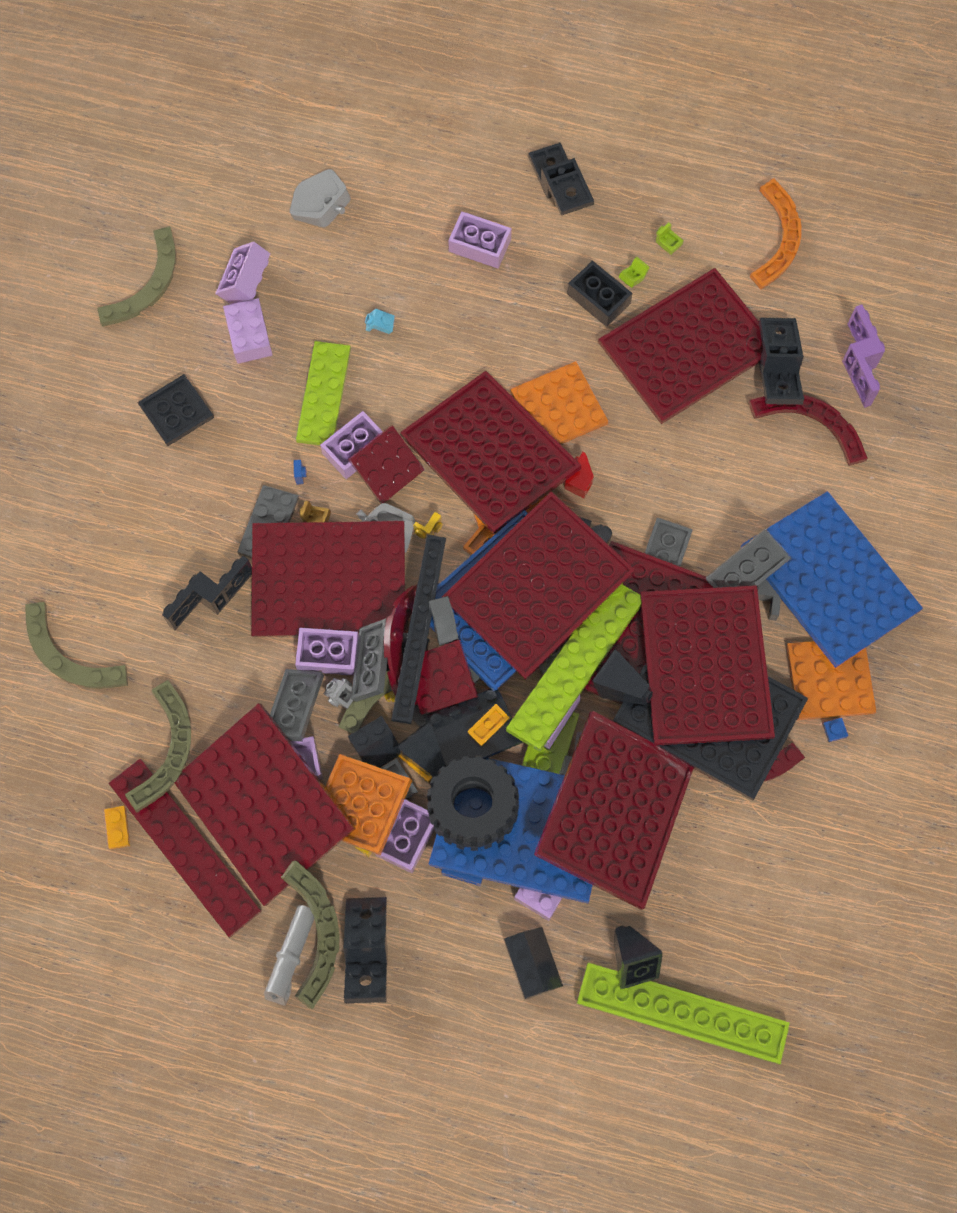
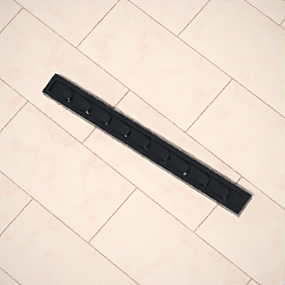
(418, 630)

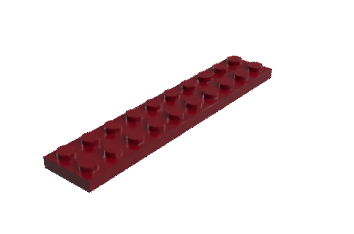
(189, 854)

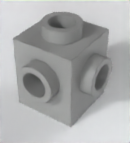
(339, 693)

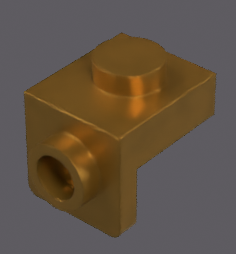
(314, 514)

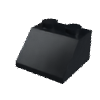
(375, 743)

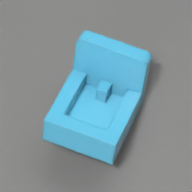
(380, 321)

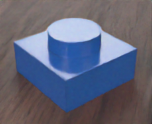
(299, 472)
(835, 730)

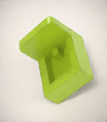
(668, 239)
(635, 273)

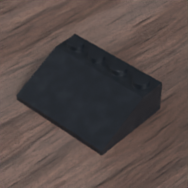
(454, 721)

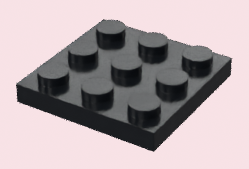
(175, 410)

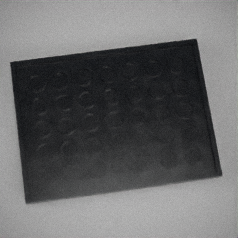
(733, 763)

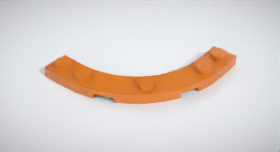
(790, 238)

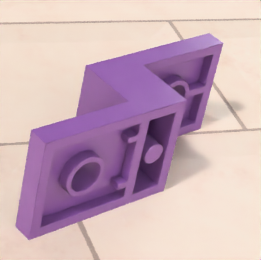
(863, 355)

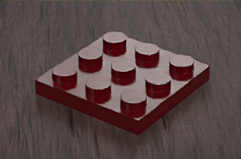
(386, 464)
(445, 678)

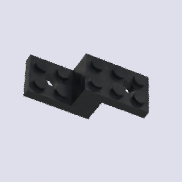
(561, 178)
(781, 361)
(207, 592)
(365, 950)

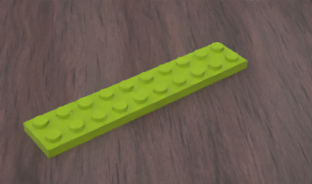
(573, 669)
(685, 1014)

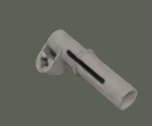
(280, 984)

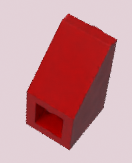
(582, 480)

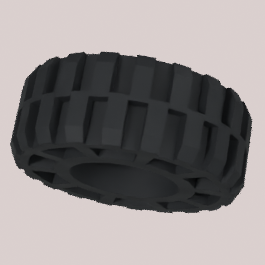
(466, 775)

